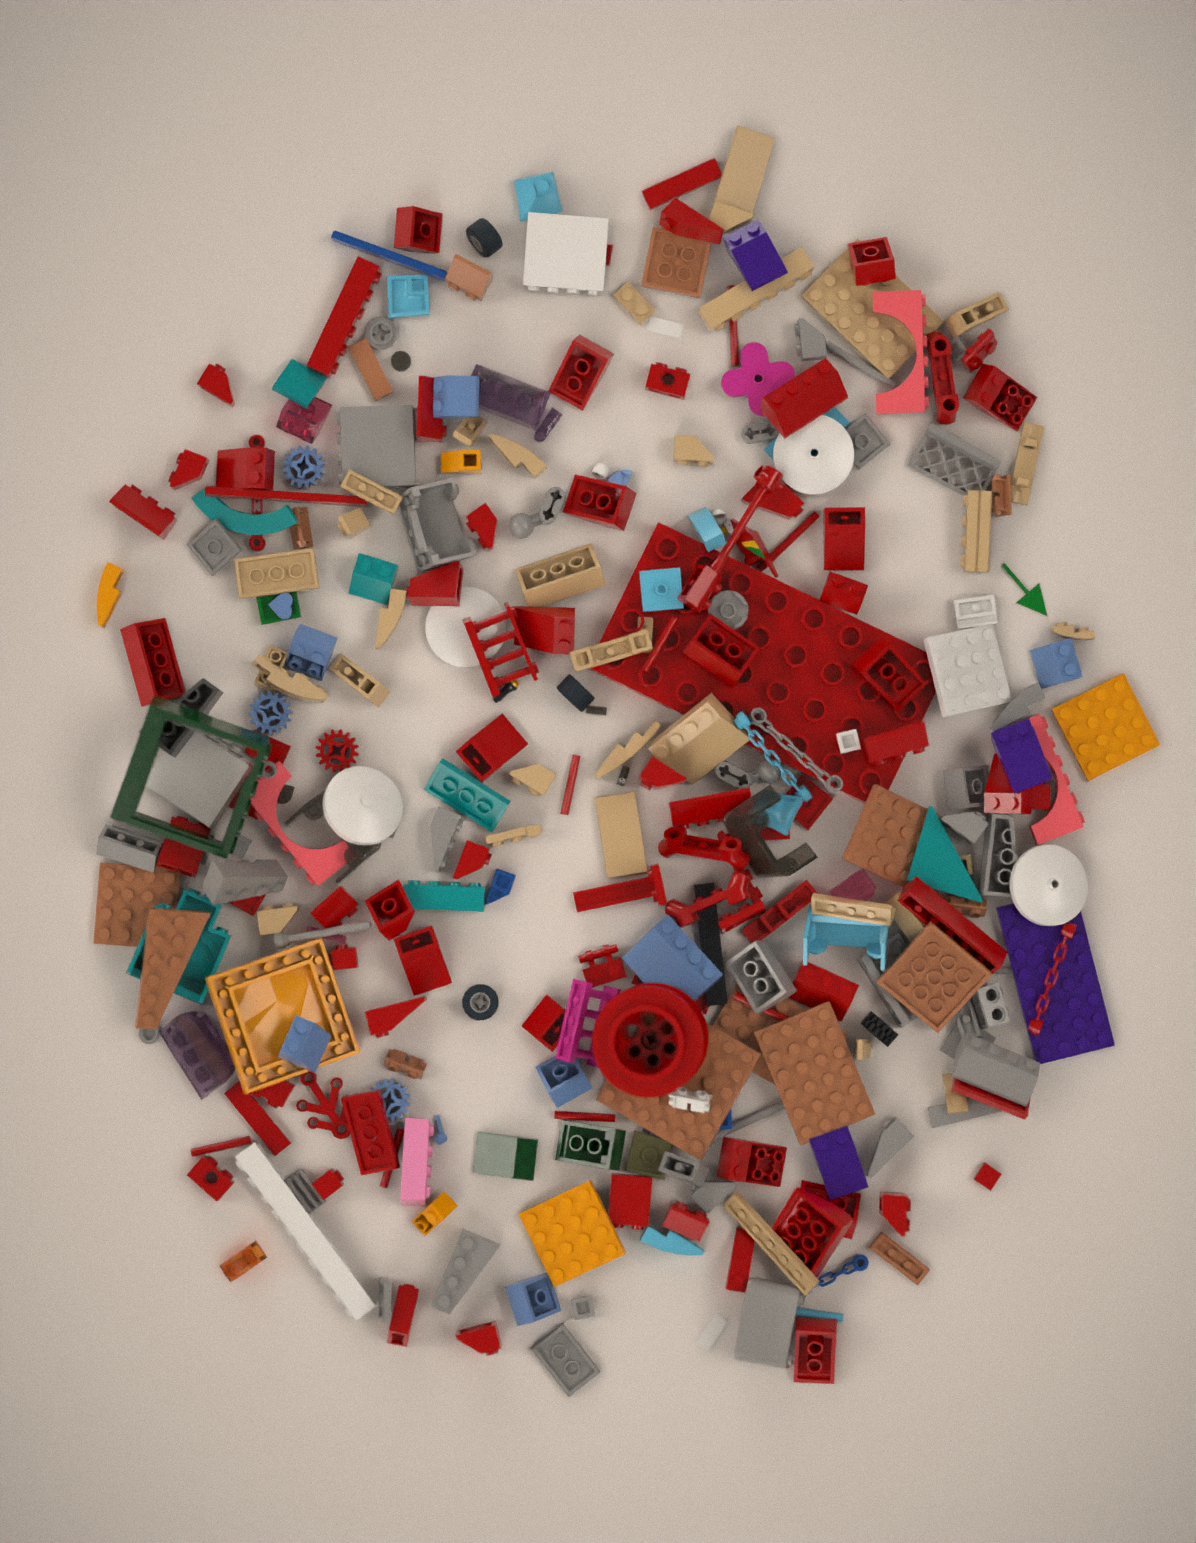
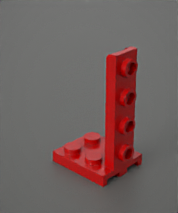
(623, 892)
(746, 911)

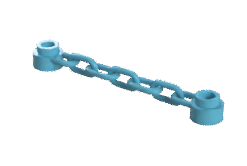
(743, 721)

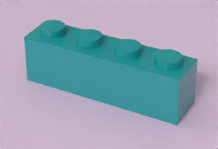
(445, 897)

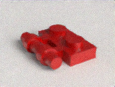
(979, 351)
(604, 972)

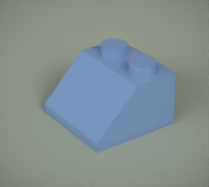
(456, 397)
(1056, 663)
(304, 1044)
(563, 1080)
(533, 1299)

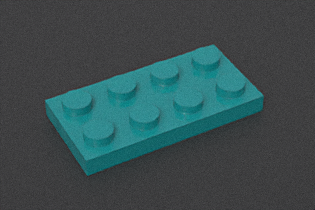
(467, 795)

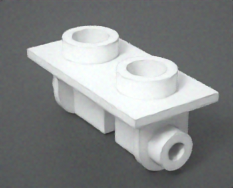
(699, 1100)

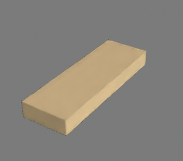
(371, 492)

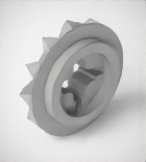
(373, 328)

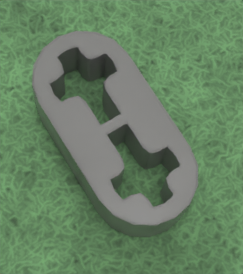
(758, 427)

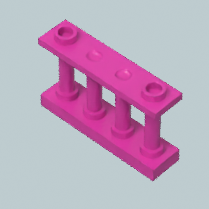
(574, 1020)

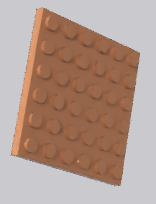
(720, 1075)

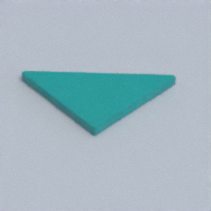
(938, 861)

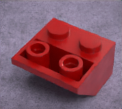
(546, 1022)
(894, 1209)
(685, 1221)

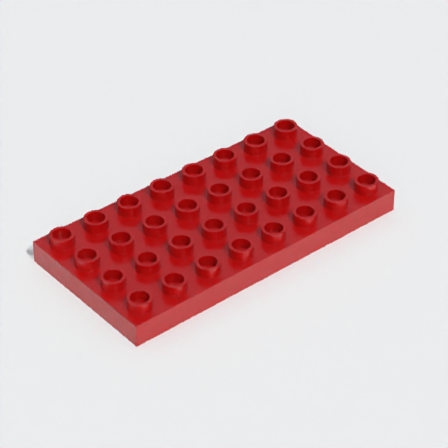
(797, 676)

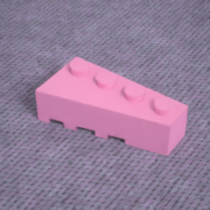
(415, 1162)

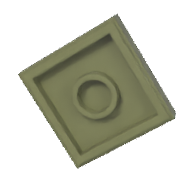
(646, 1155)

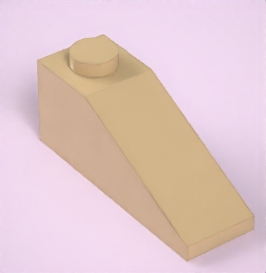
(976, 315)
(359, 680)

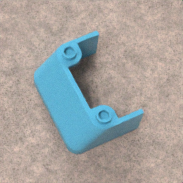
(828, 930)

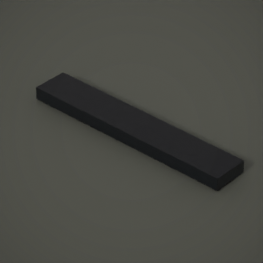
(711, 944)

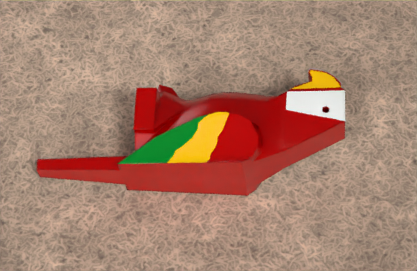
(750, 545)

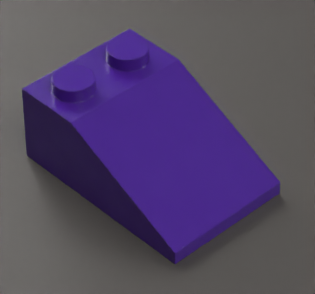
(754, 255)
(1021, 755)
(838, 1163)

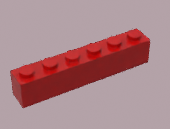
(344, 317)
(930, 906)

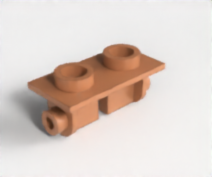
(1002, 495)
(301, 531)
(971, 908)
(396, 1062)

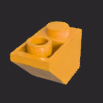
(461, 461)
(434, 1213)

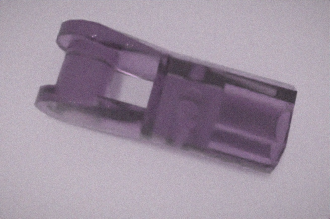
(547, 425)

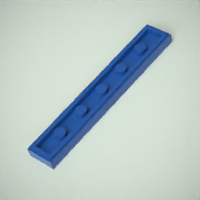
(389, 256)

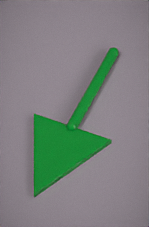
(1033, 598)

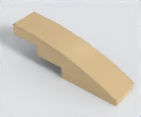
(621, 754)

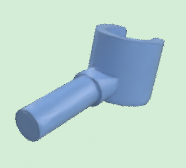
(441, 1137)

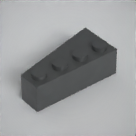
(199, 698)

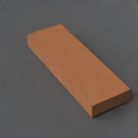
(370, 369)
(899, 1258)

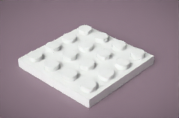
(967, 670)

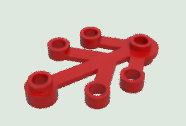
(326, 1107)

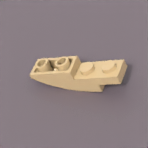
(295, 687)

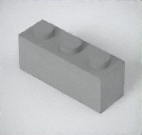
(129, 848)

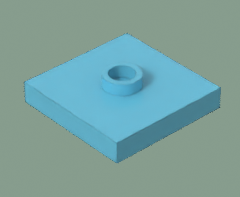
(661, 589)

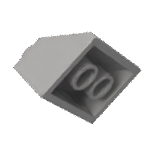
(760, 976)

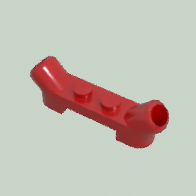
(942, 377)
(728, 850)
(734, 894)

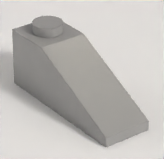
(890, 1142)

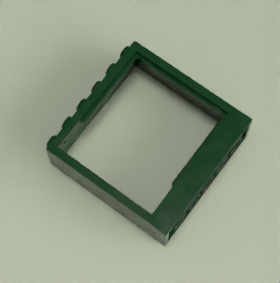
(144, 756)

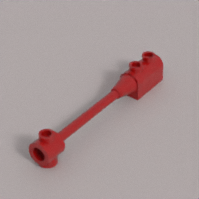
(706, 578)

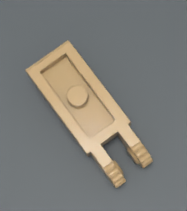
(515, 835)

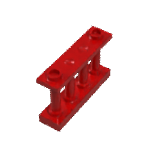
(481, 646)

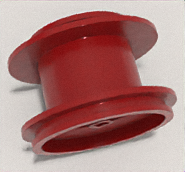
(635, 1073)

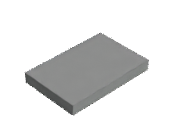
(565, 1360)

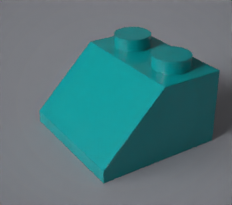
(373, 579)

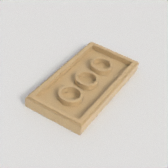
(744, 169)
(276, 573)
(621, 834)

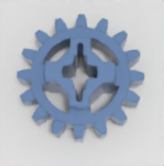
(291, 464)
(265, 725)
(397, 1101)

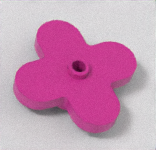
(755, 362)

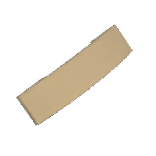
(611, 650)

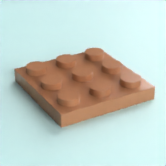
(675, 263)

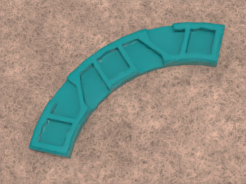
(245, 522)

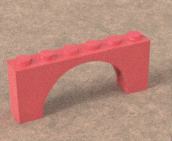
(907, 308)
(1062, 815)
(317, 862)

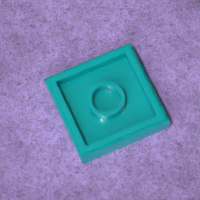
(299, 383)

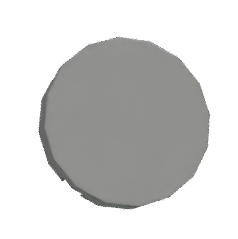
(729, 608)

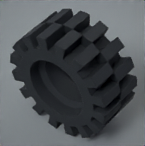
(879, 1028)

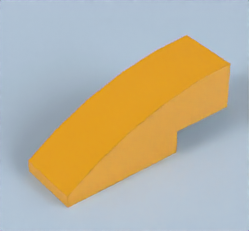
(107, 593)

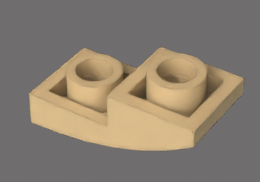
(1067, 631)
(279, 658)

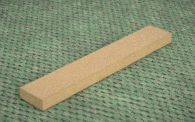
(771, 1243)

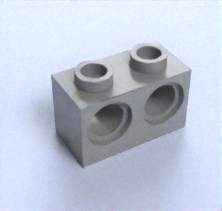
(984, 1007)

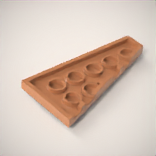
(167, 949)

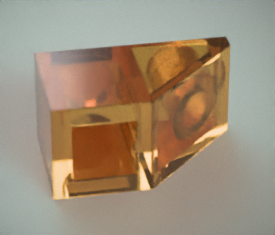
(243, 1261)

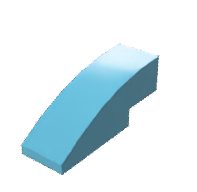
(707, 529)
(671, 1242)

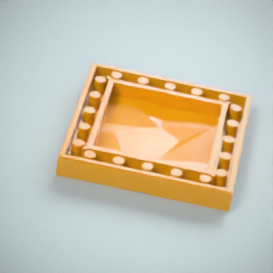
(261, 1001)

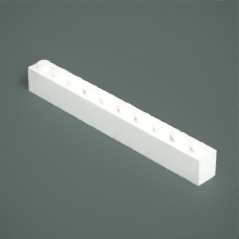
(306, 1231)

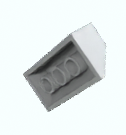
(995, 1069)

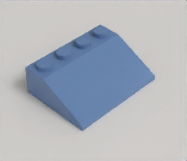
(672, 959)

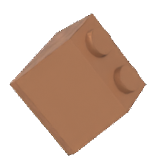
(468, 278)

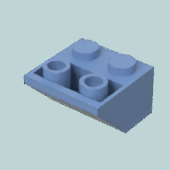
(310, 652)

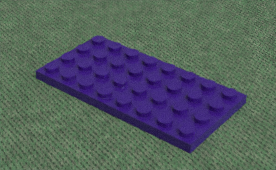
(1076, 1009)

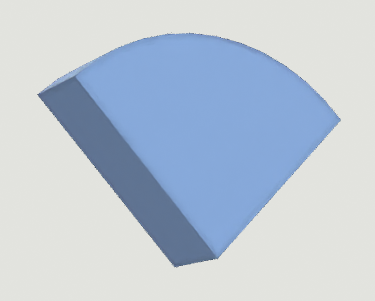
(621, 477)

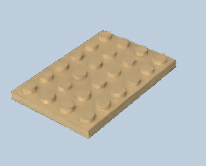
(849, 310)

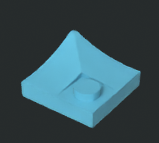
(537, 195)
(407, 296)
(783, 813)

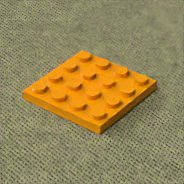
(1105, 727)
(572, 1233)

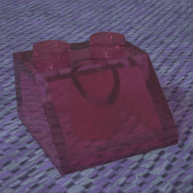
(304, 422)
(857, 887)

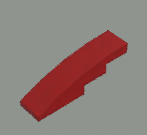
(779, 913)

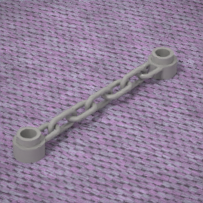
(242, 754)
(836, 780)

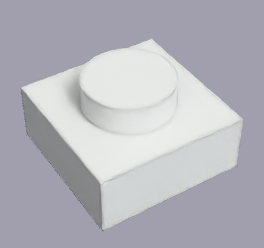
(848, 741)

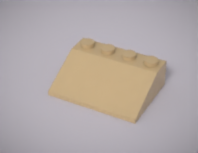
(699, 740)

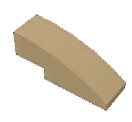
(518, 455)
(390, 617)

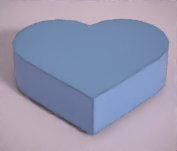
(282, 605)

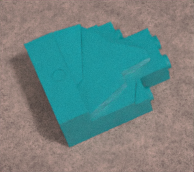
(205, 956)

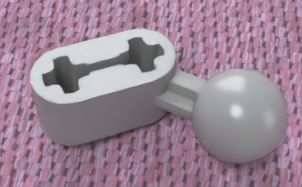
(522, 525)
(765, 773)

